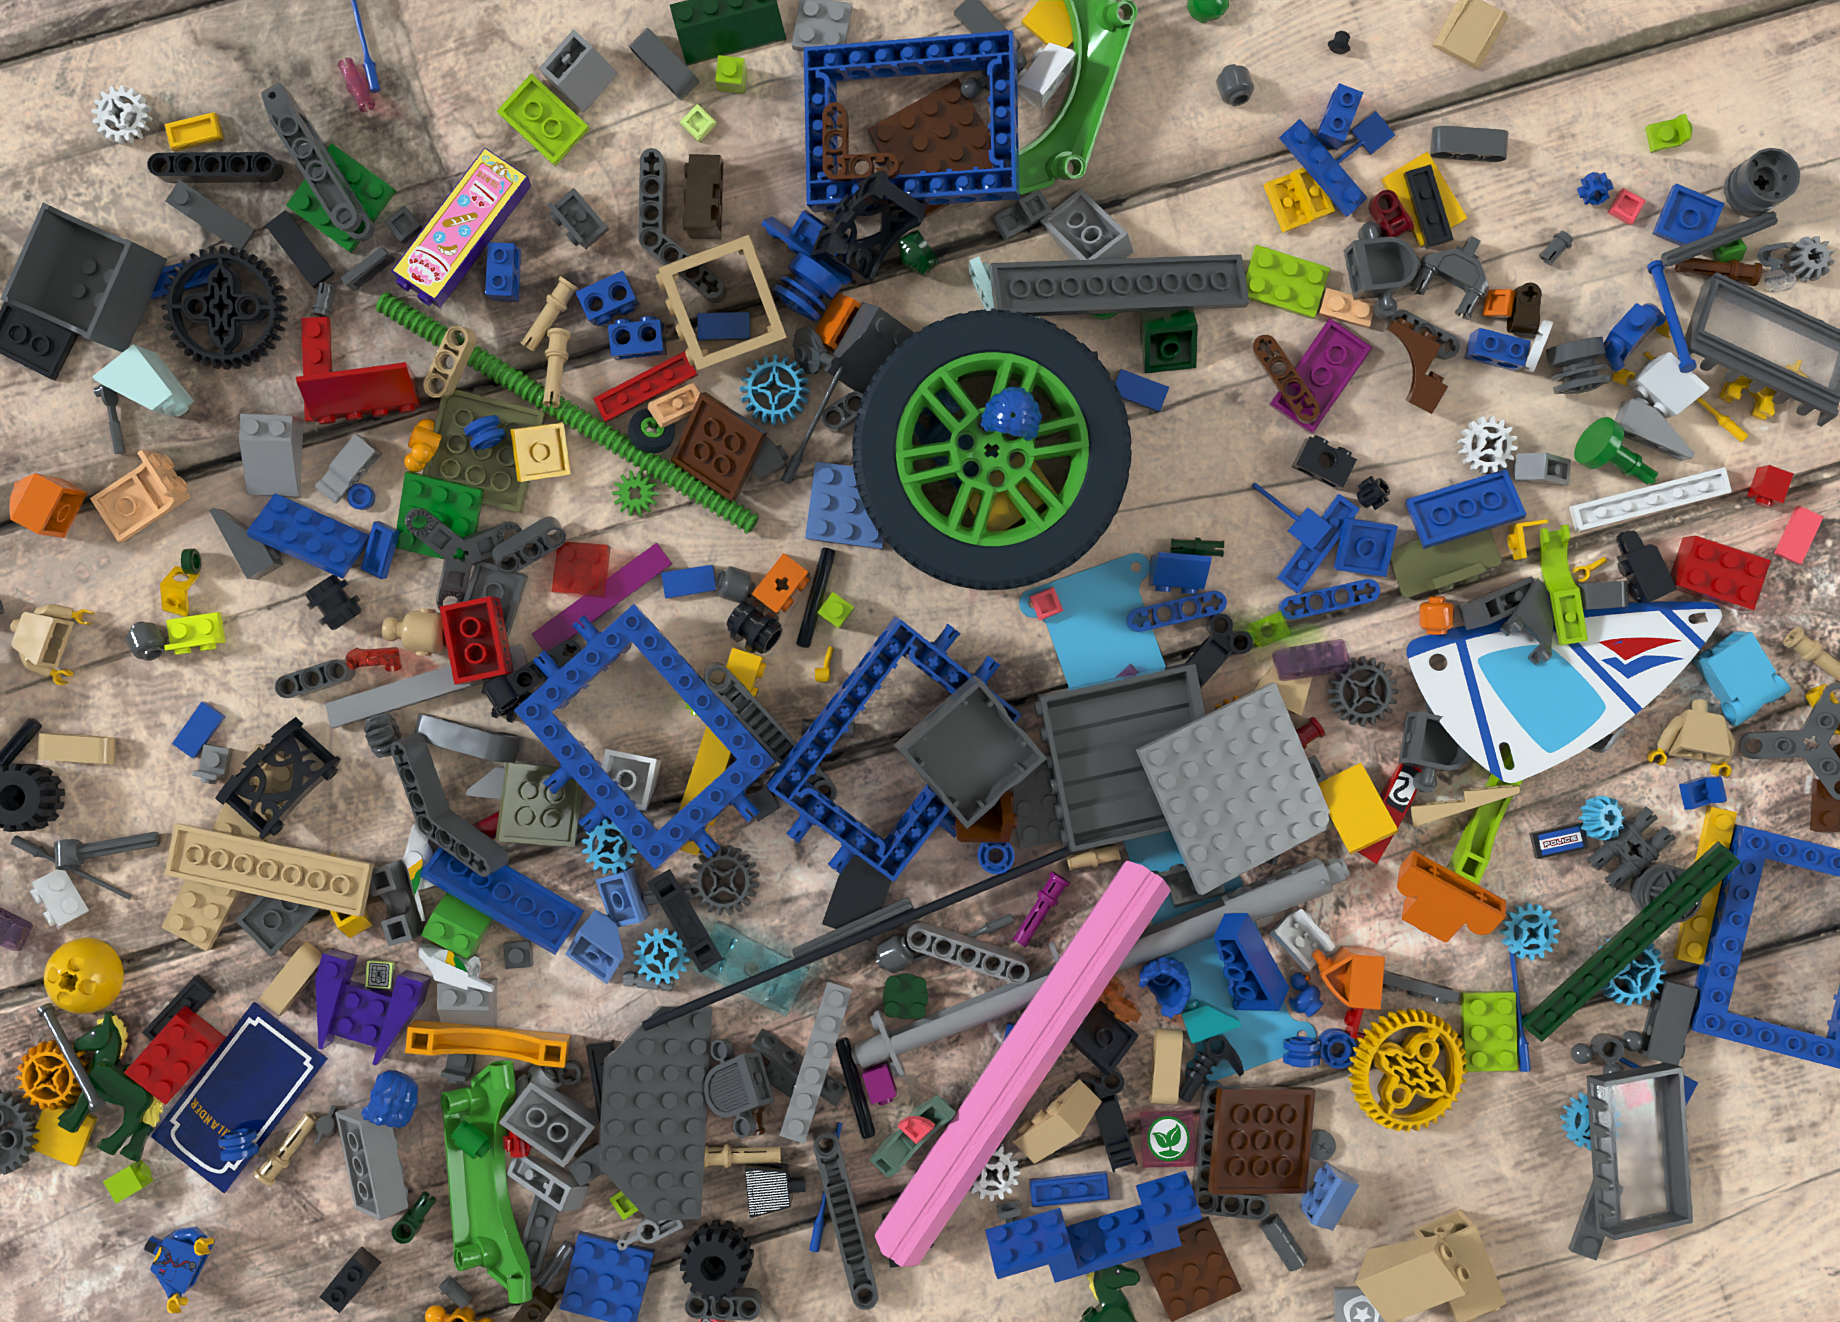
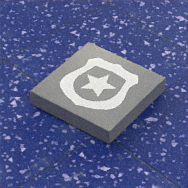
(1353, 1306)

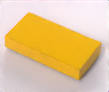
(194, 131)

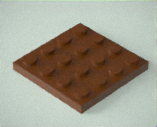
(935, 135)
(1261, 1140)

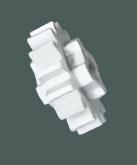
(117, 113)
(1494, 450)
(1000, 1181)

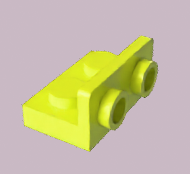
(195, 631)

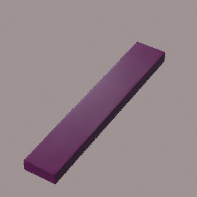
(618, 588)

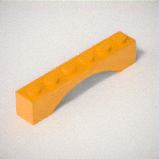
(453, 1038)

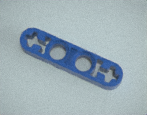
(1329, 600)
(1175, 608)

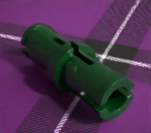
(1197, 547)

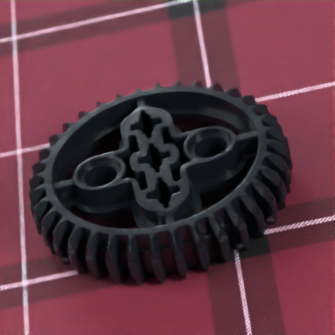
(218, 297)

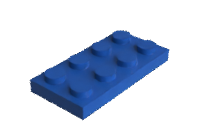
(1465, 508)
(308, 535)

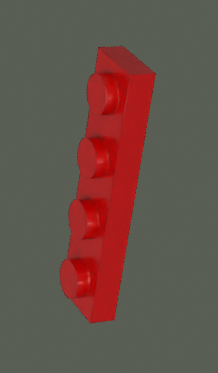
(316, 349)
(645, 387)

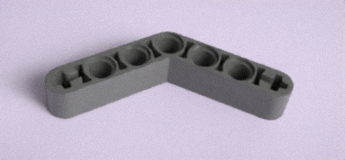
(657, 227)
(433, 812)

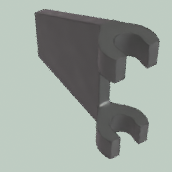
(1537, 618)

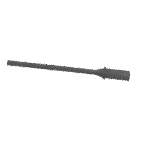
(797, 457)
(38, 851)
(986, 929)

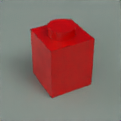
(1770, 486)

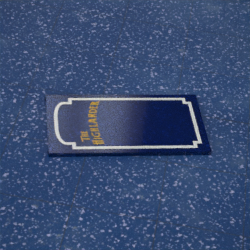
(242, 1086)

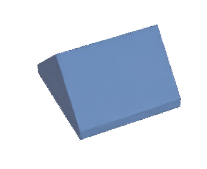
(623, 897)

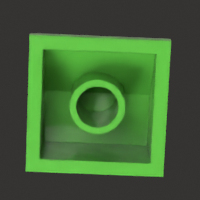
(457, 926)

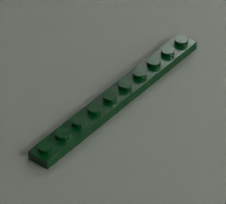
(1630, 941)

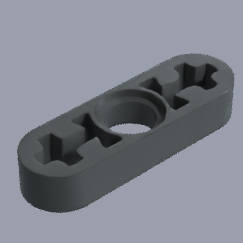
(1443, 335)

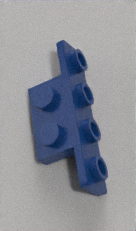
(802, 238)

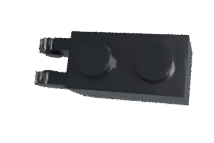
(1643, 568)

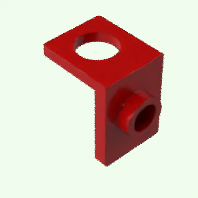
(1352, 1020)

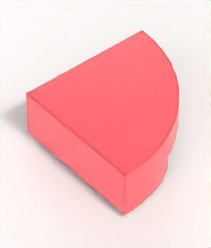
(916, 1127)

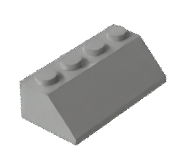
(372, 1165)

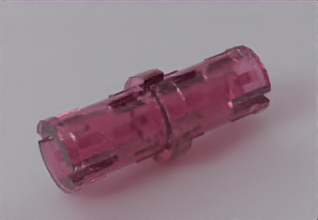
(356, 85)

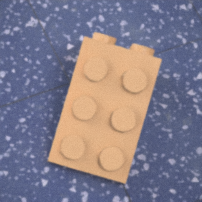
(141, 496)

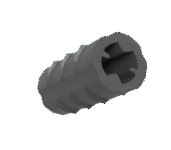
(1283, 1242)

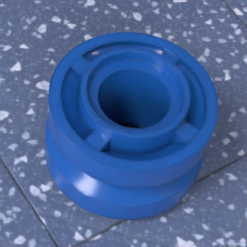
(485, 432)
(995, 867)
(1328, 1039)
(1301, 1051)
(238, 1144)

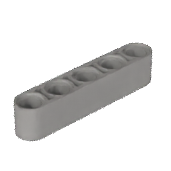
(975, 962)

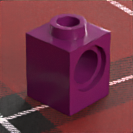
(880, 1083)

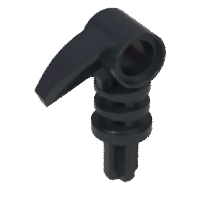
(1203, 1066)

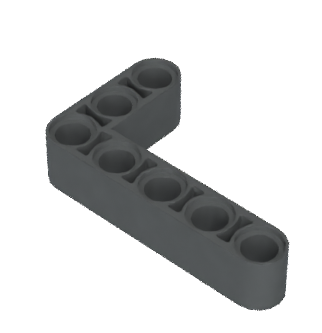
(1215, 1205)

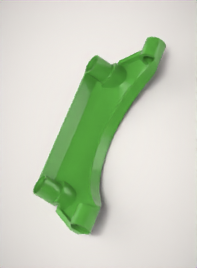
(1099, 47)
(478, 1187)

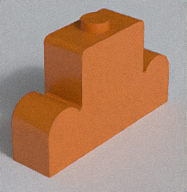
(1444, 901)

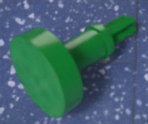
(1602, 444)

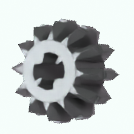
(381, 733)

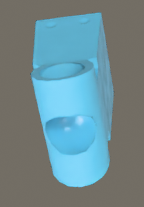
(1740, 676)

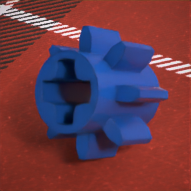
(1595, 188)

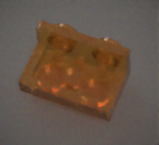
(1123, 1008)

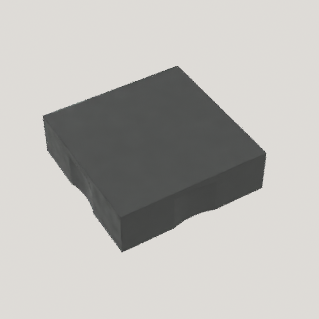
(970, 751)

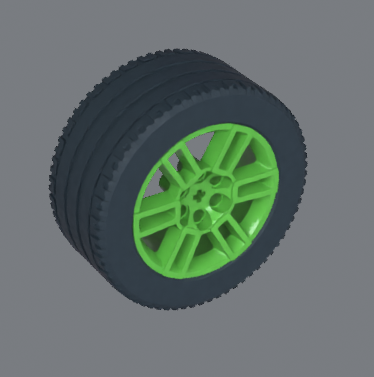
(1040, 359)

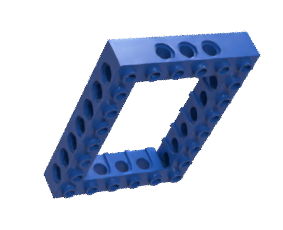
(913, 57)
(1726, 942)

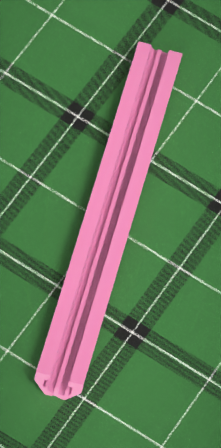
(1021, 1063)

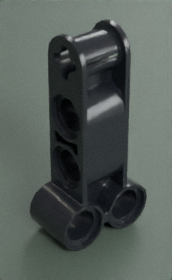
(1217, 648)
(505, 691)
(1111, 1119)

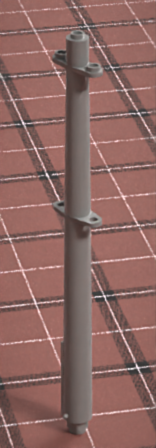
(1257, 899)

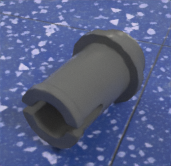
(1558, 245)
(324, 300)
(455, 1291)

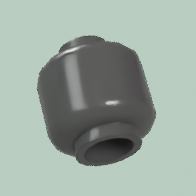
(1235, 85)
(734, 584)
(146, 641)
(894, 954)

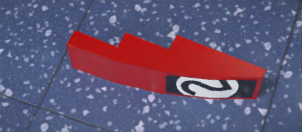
(1397, 798)

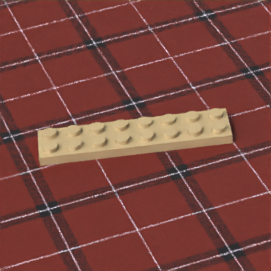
(269, 869)
(203, 908)

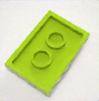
(543, 120)
(1285, 281)
(1489, 1030)

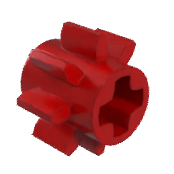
(516, 1146)

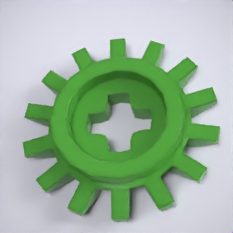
(646, 492)

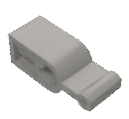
(348, 468)
(662, 1229)

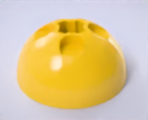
(95, 973)

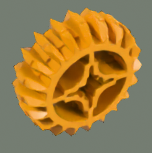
(39, 1068)

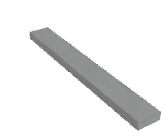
(404, 693)

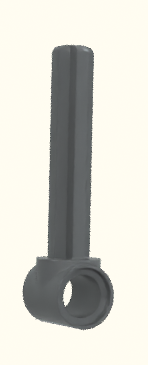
(73, 853)

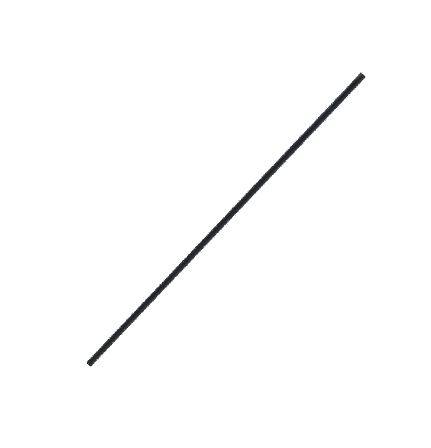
(857, 938)

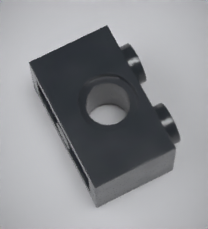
(1308, 462)
(350, 1279)

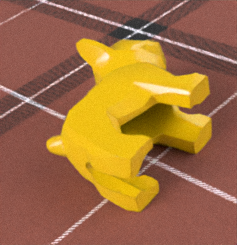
(1763, 400)

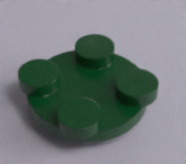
(905, 996)

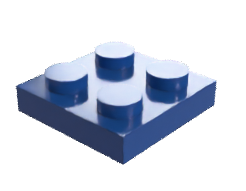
(1687, 216)
(1365, 547)

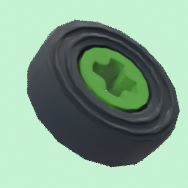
(648, 441)

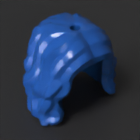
(1015, 401)
(1168, 982)
(392, 1100)

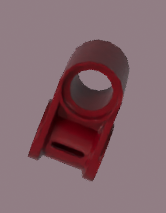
(1392, 216)

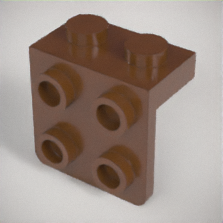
(993, 826)

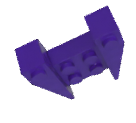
(364, 1012)

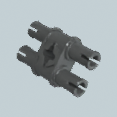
(1643, 850)

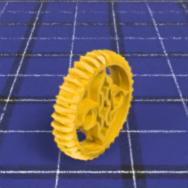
(1441, 1090)

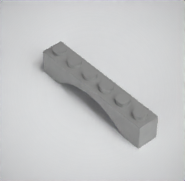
(816, 1061)

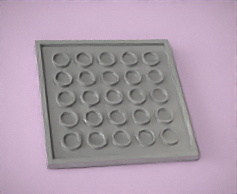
(1235, 787)

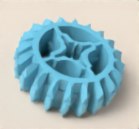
(763, 390)
(1636, 987)

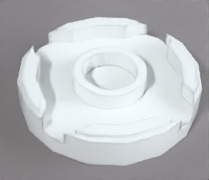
(1538, 345)

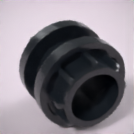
(333, 602)
(752, 625)

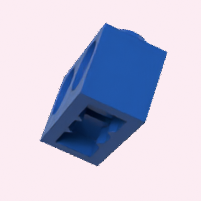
(1338, 116)
(503, 272)
(605, 291)
(637, 346)
(1497, 349)

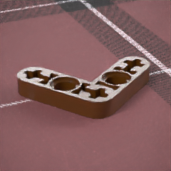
(849, 161)

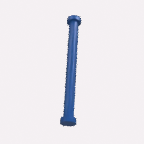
(1686, 363)

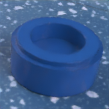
(361, 496)

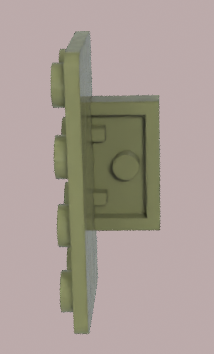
(1443, 564)

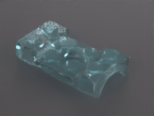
(739, 950)

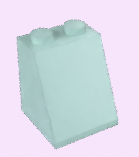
(146, 380)

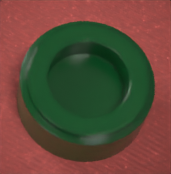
(190, 561)

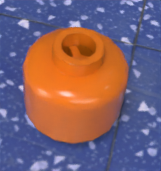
(1436, 615)

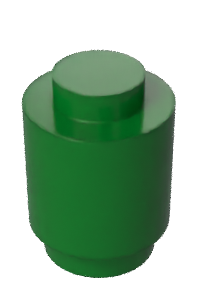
(471, 1140)

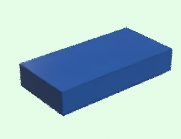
(724, 326)
(1141, 390)
(380, 550)
(689, 581)
(198, 729)

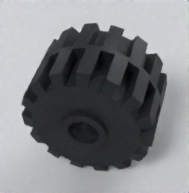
(28, 797)
(714, 1274)

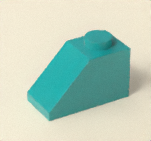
(1206, 1020)

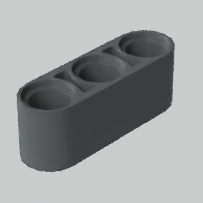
(664, 64)
(1469, 143)
(521, 556)
(304, 683)
(736, 1310)

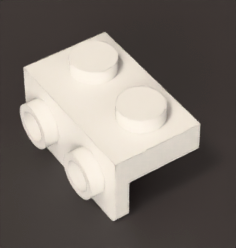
(58, 898)
(1301, 937)

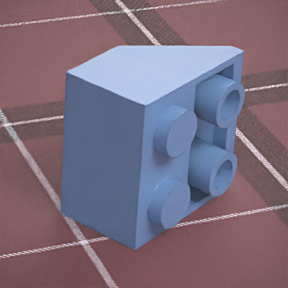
(1328, 1196)

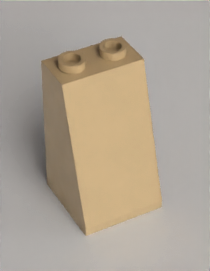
(1411, 1277)
(1484, 1289)

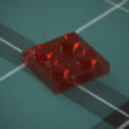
(581, 569)

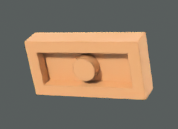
(1344, 308)
(674, 405)

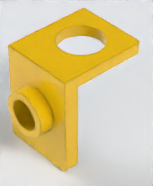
(1516, 538)
(175, 593)

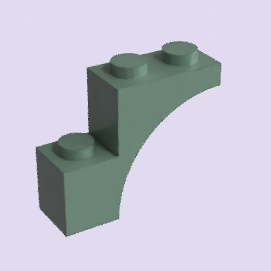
(899, 1148)

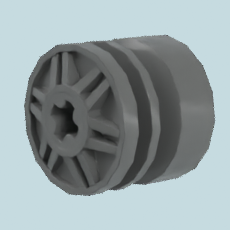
(1762, 182)
(1578, 365)
(1654, 881)

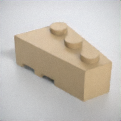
(1057, 1122)

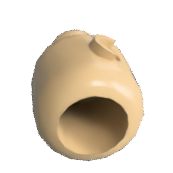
(419, 631)

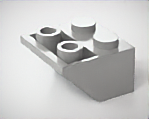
(578, 71)

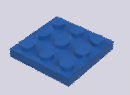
(606, 1280)

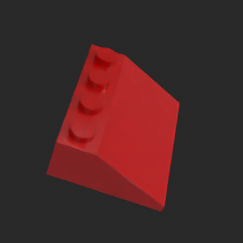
(360, 392)

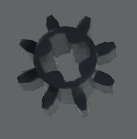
(1373, 493)

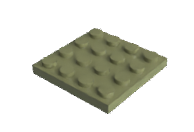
(487, 468)

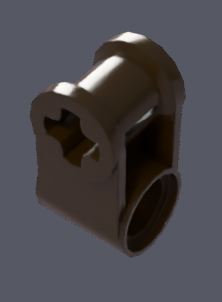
(1525, 312)

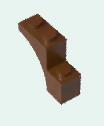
(1422, 348)

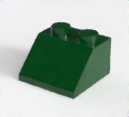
(1168, 340)

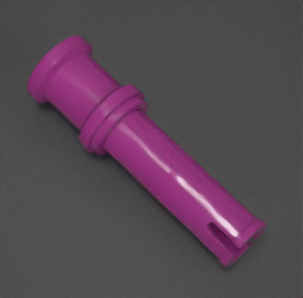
(1047, 898)

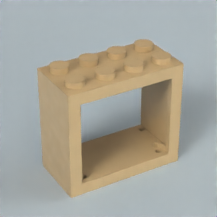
(694, 353)

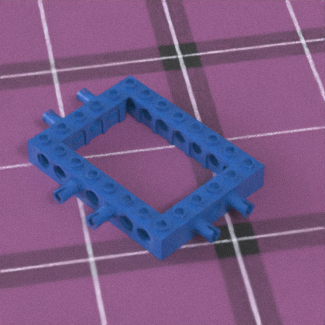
(579, 763)
(927, 810)

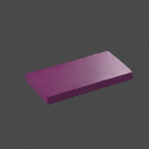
(1325, 371)

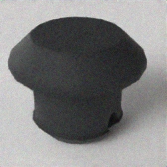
(1340, 43)

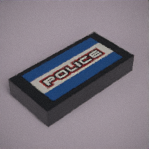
(1558, 840)

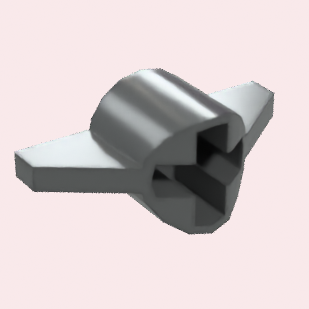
(326, 1126)

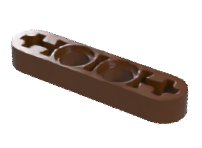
(1289, 377)

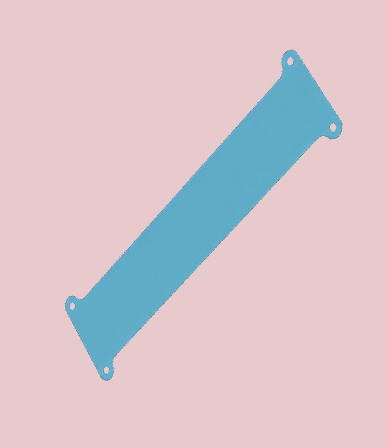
(1095, 647)

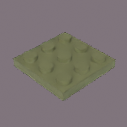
(532, 812)

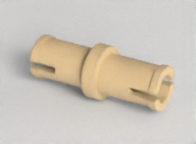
(1093, 857)

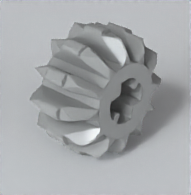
(1819, 256)

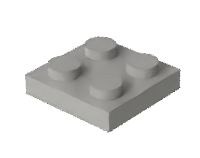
(821, 23)

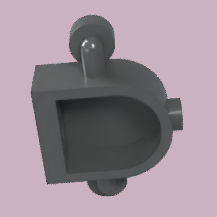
(1379, 267)
(1430, 748)
(737, 1086)

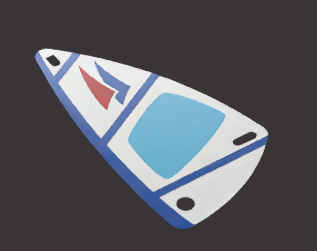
(1559, 705)

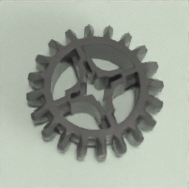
(1381, 703)
(708, 896)

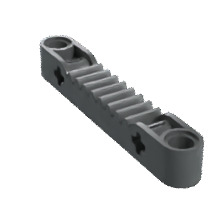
(759, 721)
(845, 1218)

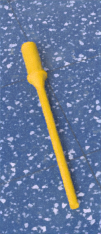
(1723, 420)

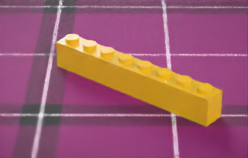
(713, 755)

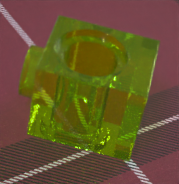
(1278, 624)

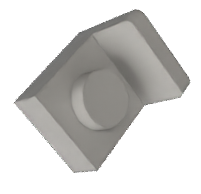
(213, 764)

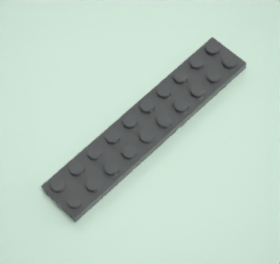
(1119, 285)

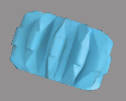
(1602, 818)

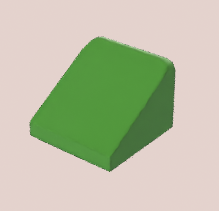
(1730, 251)

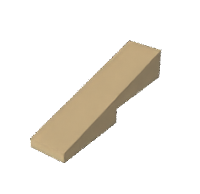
(1473, 797)

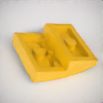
(1297, 200)

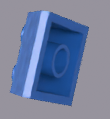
(1179, 571)

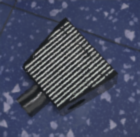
(771, 1187)

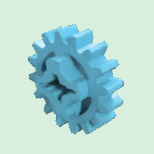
(615, 854)
(1521, 937)
(650, 959)
(1577, 1121)

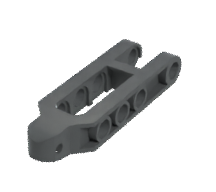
(325, 181)

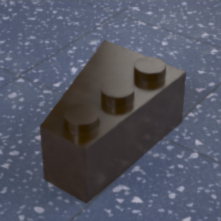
(703, 196)

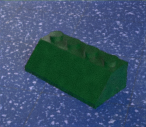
(725, 27)

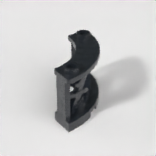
(871, 191)
(283, 741)

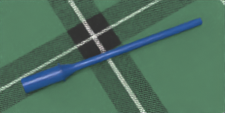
(368, 65)
(1522, 1044)
(819, 1222)

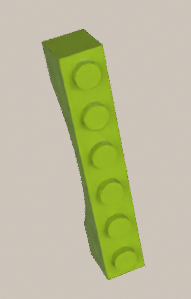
(1477, 840)

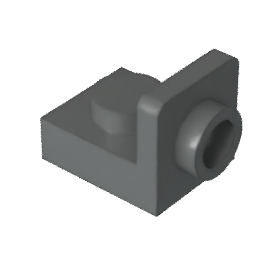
(458, 1068)

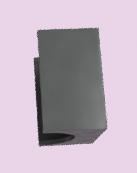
(83, 278)

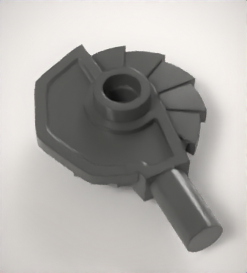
(811, 352)

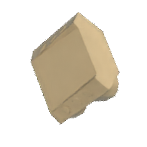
(1470, 31)

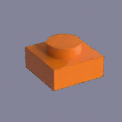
(1499, 303)

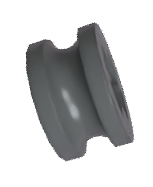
(570, 1081)

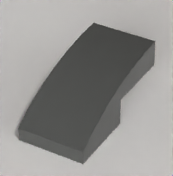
(1022, 215)

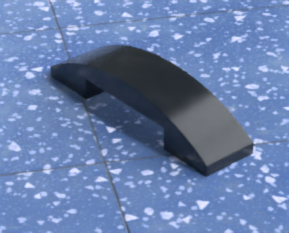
(685, 920)

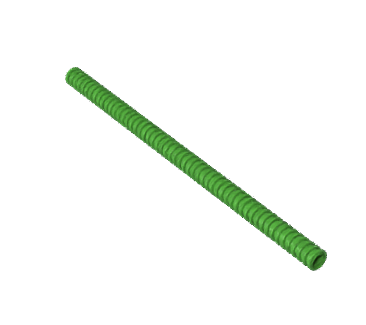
(572, 416)

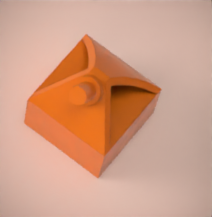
(45, 504)
(1353, 975)

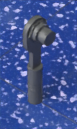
(110, 399)

